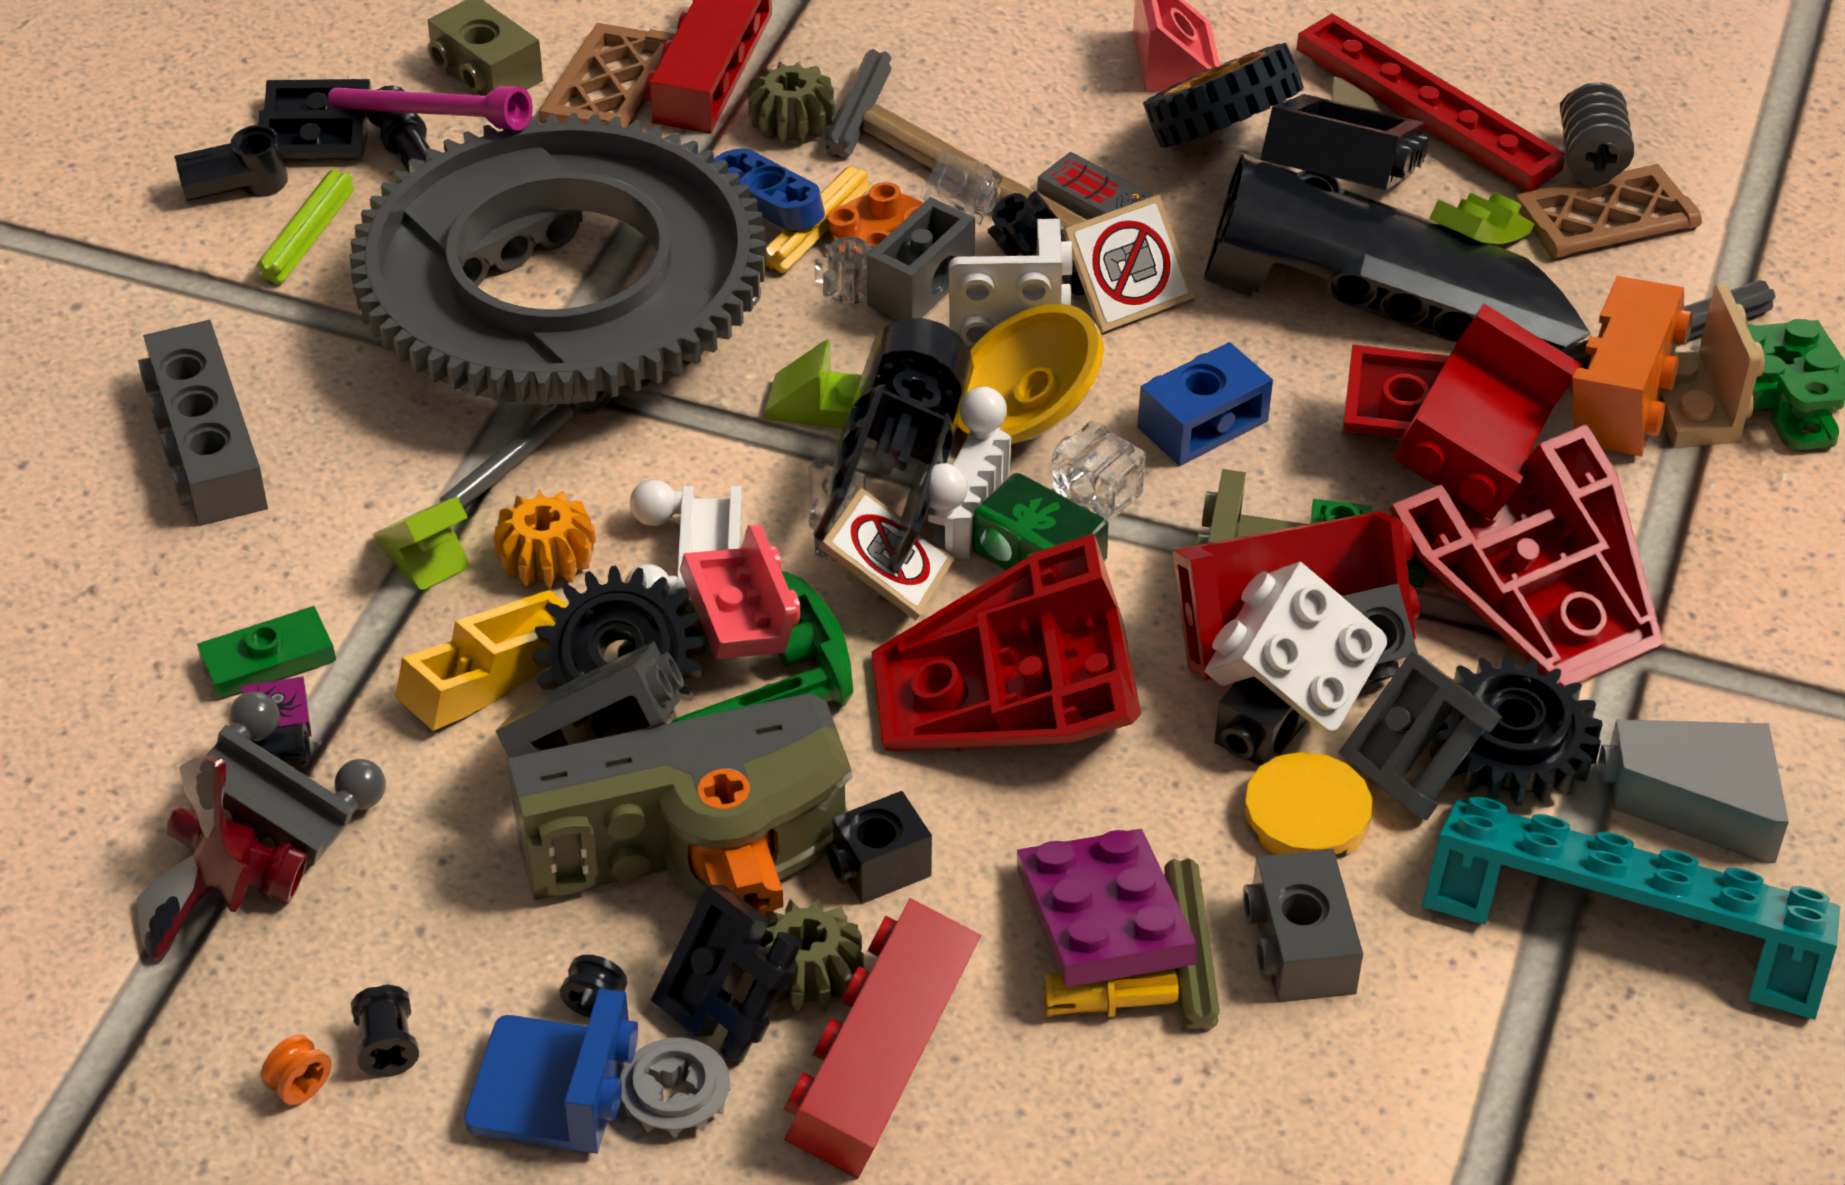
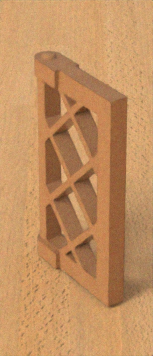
(589, 55)
(1624, 186)

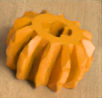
(544, 539)

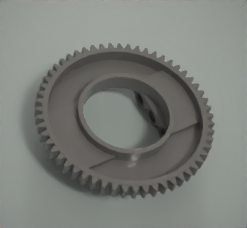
(526, 189)

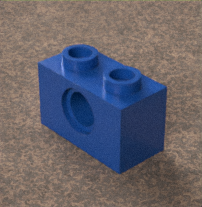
(1204, 403)

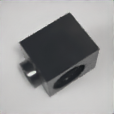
(1255, 722)
(880, 847)

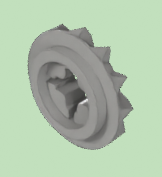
(667, 1063)

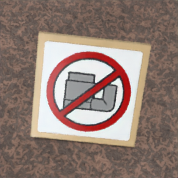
(1129, 263)
(864, 544)

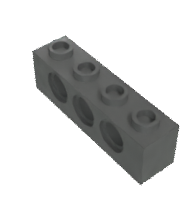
(203, 422)

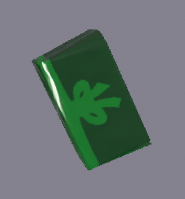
(1030, 518)

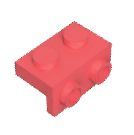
(742, 597)

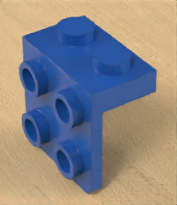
(554, 1078)

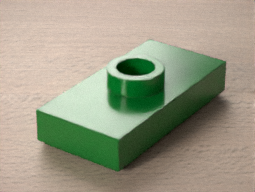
(266, 651)

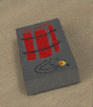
(1087, 187)

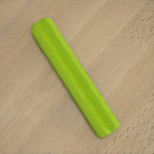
(305, 227)

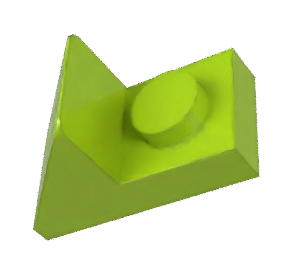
(811, 392)
(426, 544)

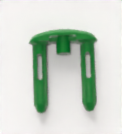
(814, 636)

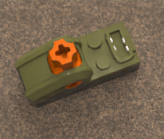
(703, 797)

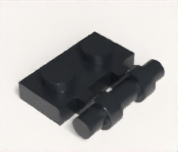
(710, 963)

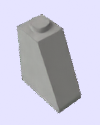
(1700, 781)

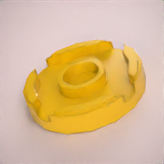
(1308, 804)

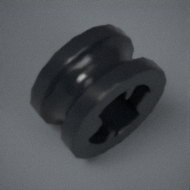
(585, 978)

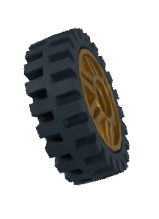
(1223, 95)

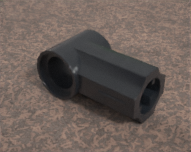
(248, 163)

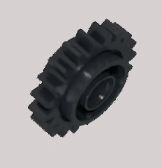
(614, 614)
(1540, 740)

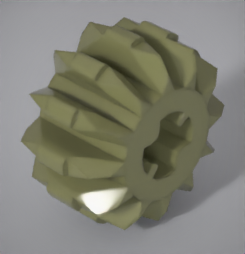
(791, 102)
(827, 953)

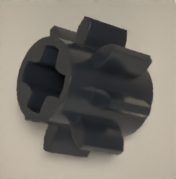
(1016, 223)

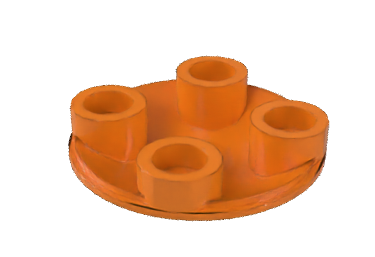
(872, 215)

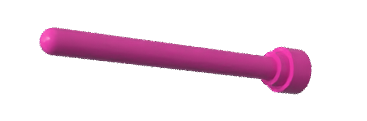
(503, 107)

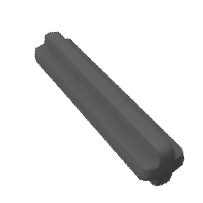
(860, 97)

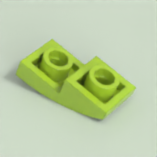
(1483, 219)

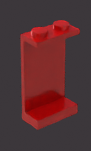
(1485, 411)
(1344, 552)

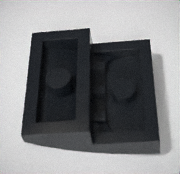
(309, 124)

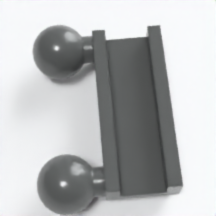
(278, 797)

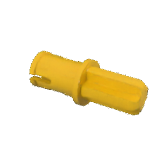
(1106, 996)

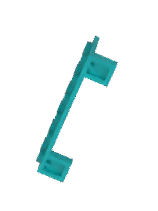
(1795, 924)

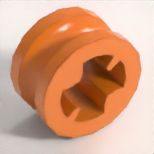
(296, 1069)

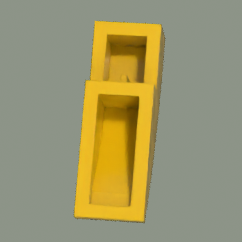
(480, 663)

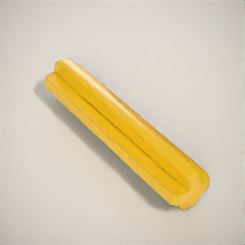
(792, 245)

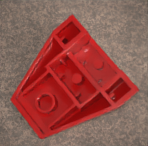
(1553, 564)
(1013, 660)

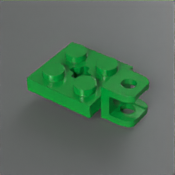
(1800, 382)

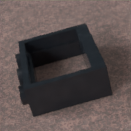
(1344, 141)

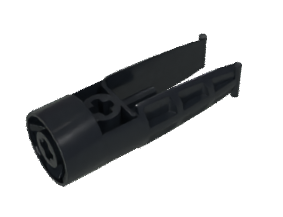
(911, 409)

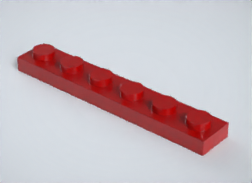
(1429, 99)

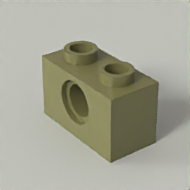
(484, 48)

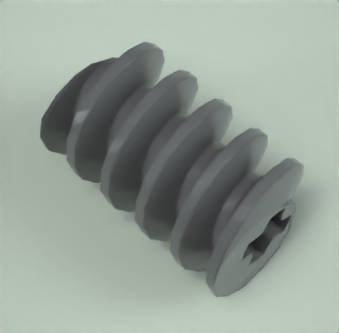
(1596, 133)

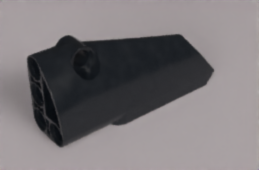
(1378, 257)

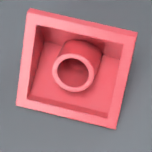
(1172, 42)

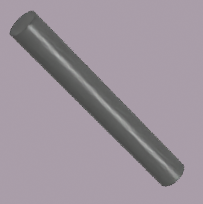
(511, 454)

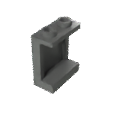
(641, 673)

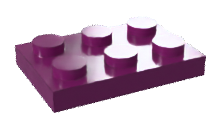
(1105, 907)

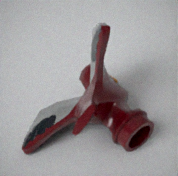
(221, 858)

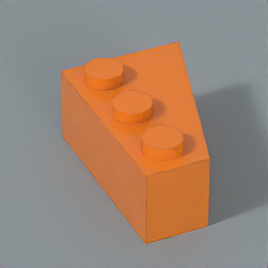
(1631, 364)

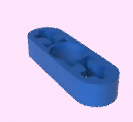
(780, 193)

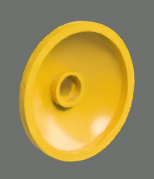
(1040, 365)

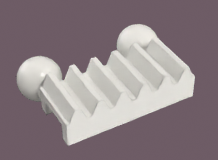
(974, 475)
(704, 524)

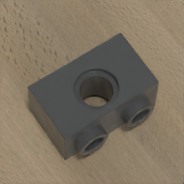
(912, 263)
(1304, 926)

